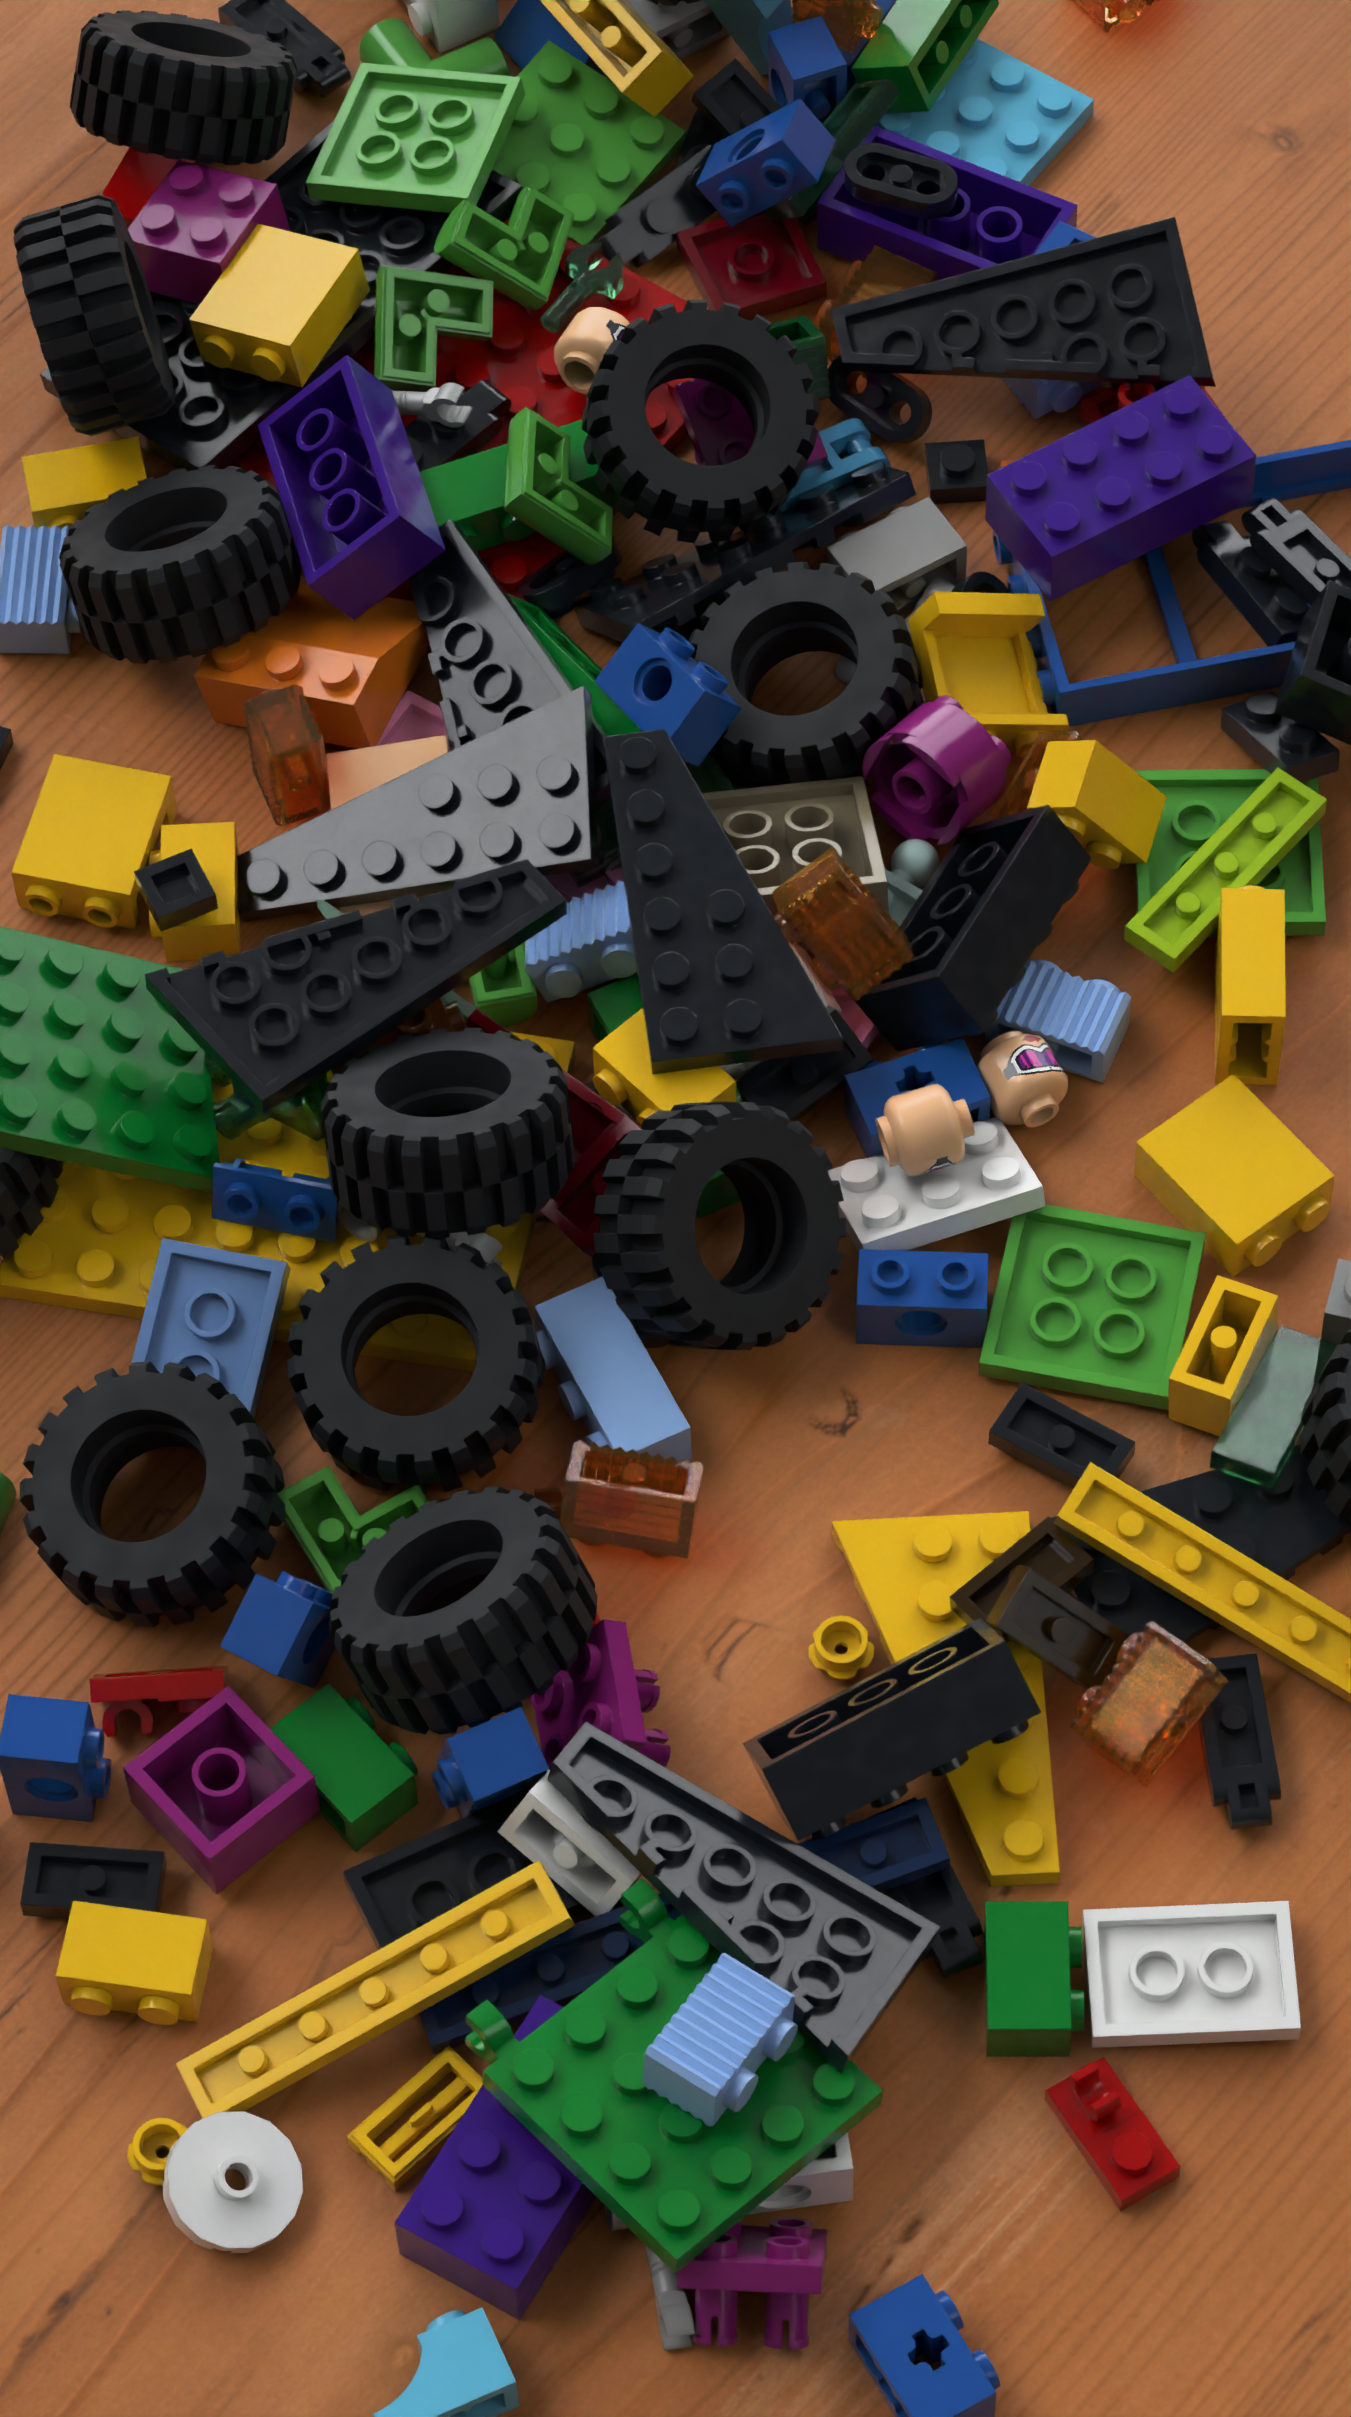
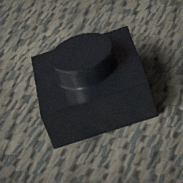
(956, 471)
(176, 890)

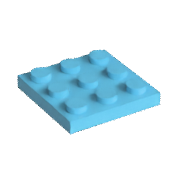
(998, 115)

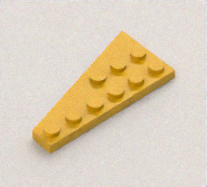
(906, 1578)

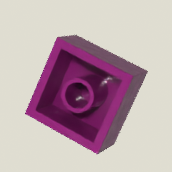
(198, 226)
(222, 1789)

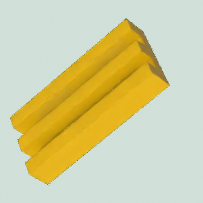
(431, 2144)

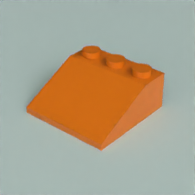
(345, 665)

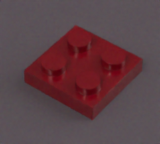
(752, 265)

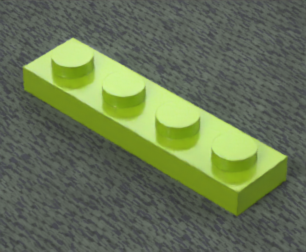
(1233, 857)

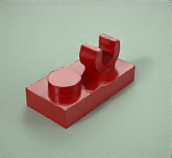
(127, 1690)
(1112, 2133)

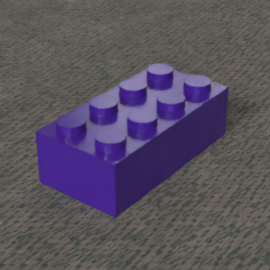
(988, 226)
(1120, 487)
(350, 488)
(494, 2202)

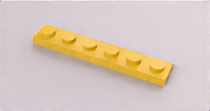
(1211, 1577)
(376, 1993)

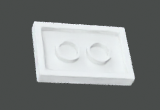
(905, 1212)
(1190, 1974)

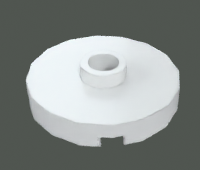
(213, 2211)

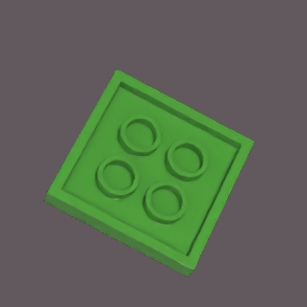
(415, 138)
(583, 141)
(1196, 808)
(1092, 1304)

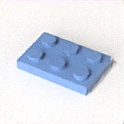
(213, 1315)

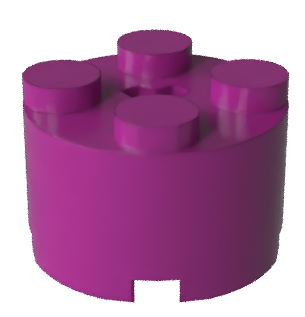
(936, 772)

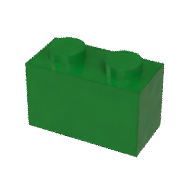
(357, 1776)
(1029, 1979)

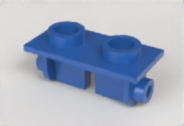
(273, 1201)

